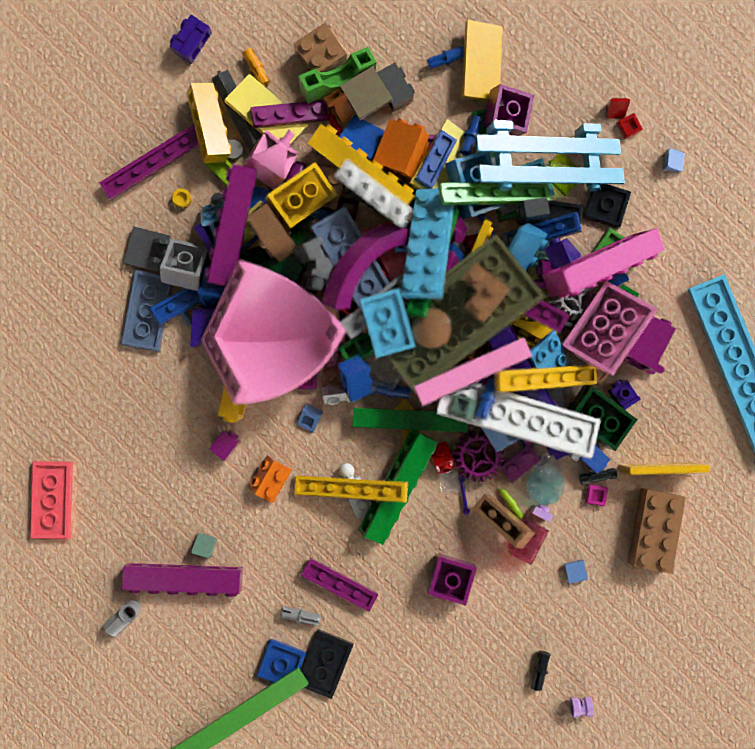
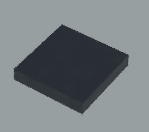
(607, 205)

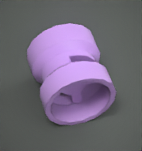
(581, 707)

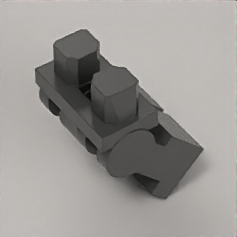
(316, 264)

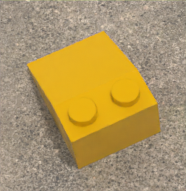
(300, 196)

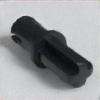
(540, 670)

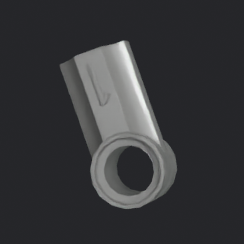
(122, 618)

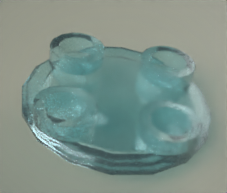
(542, 492)

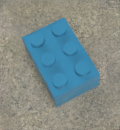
(467, 171)

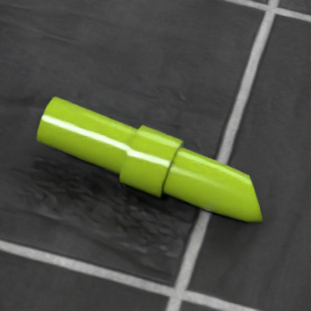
(511, 504)

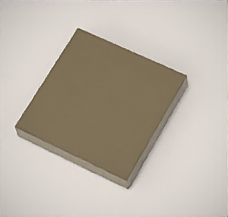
(366, 93)

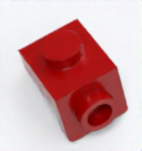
(442, 458)

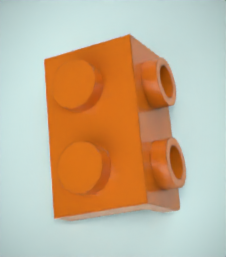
(269, 479)

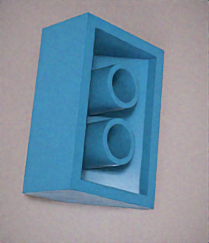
(527, 244)

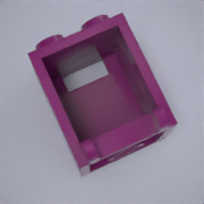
(651, 346)

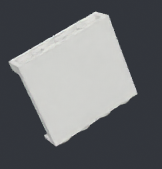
(375, 194)

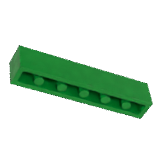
(406, 468)

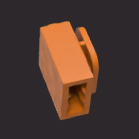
(402, 147)

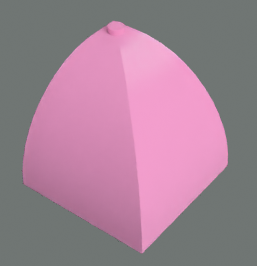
(268, 335)

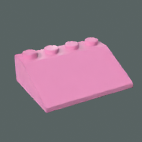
(609, 328)

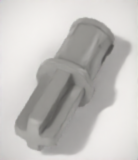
(301, 616)

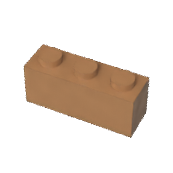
(503, 521)

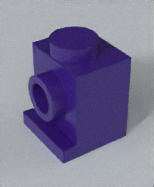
(616, 393)

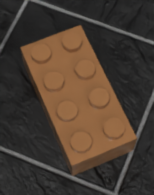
(656, 530)

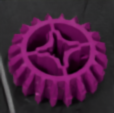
(474, 464)

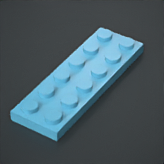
(427, 246)

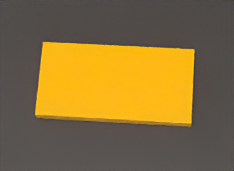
(481, 59)
(664, 468)

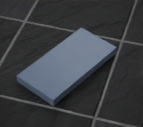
(140, 326)

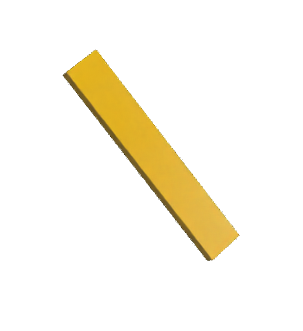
(545, 378)
(351, 488)

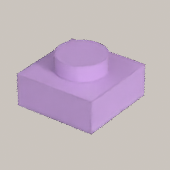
(542, 512)

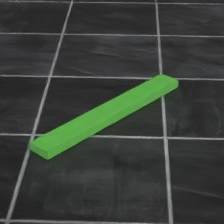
(246, 711)

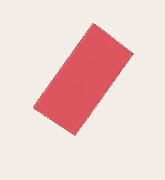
(51, 500)

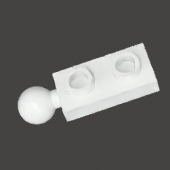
(359, 505)

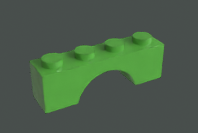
(320, 84)

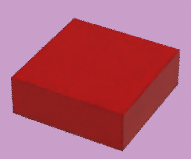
(629, 126)

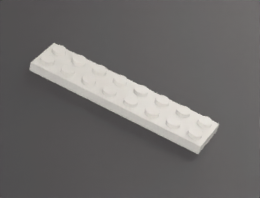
(531, 421)

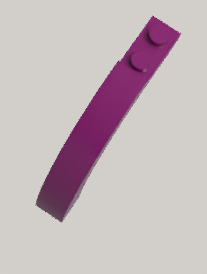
(356, 261)

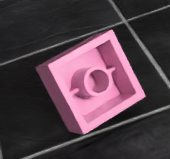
(272, 158)

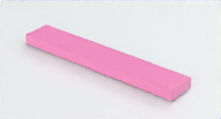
(472, 371)

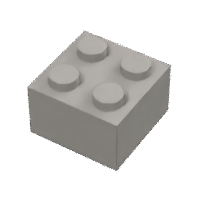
(184, 264)

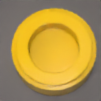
(181, 198)

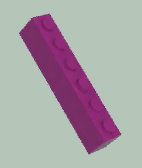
(232, 224)
(182, 578)

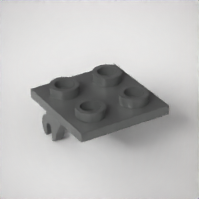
(146, 249)

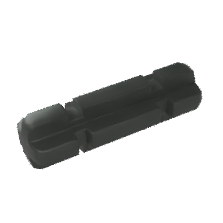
(601, 476)

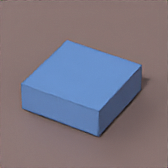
(575, 571)

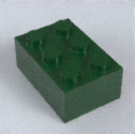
(614, 420)

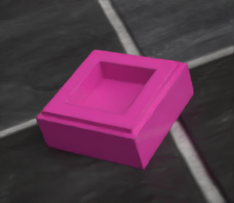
(596, 495)

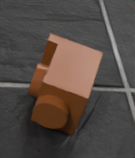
(339, 105)

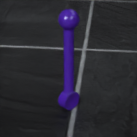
(466, 510)

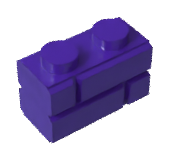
(190, 38)

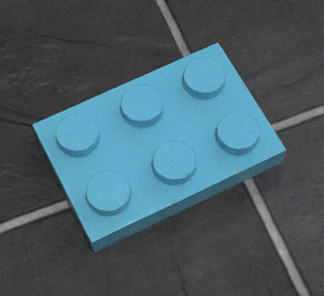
(387, 323)

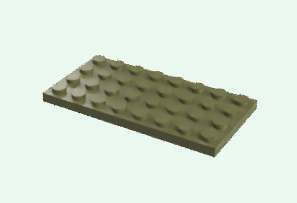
(467, 331)

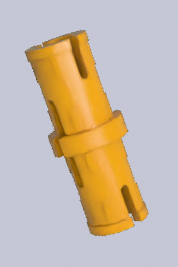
(256, 67)

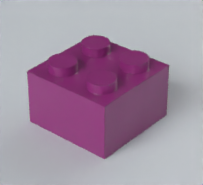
(509, 105)
(451, 579)

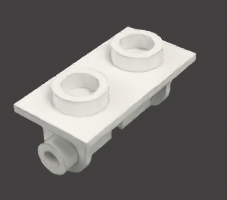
(334, 395)

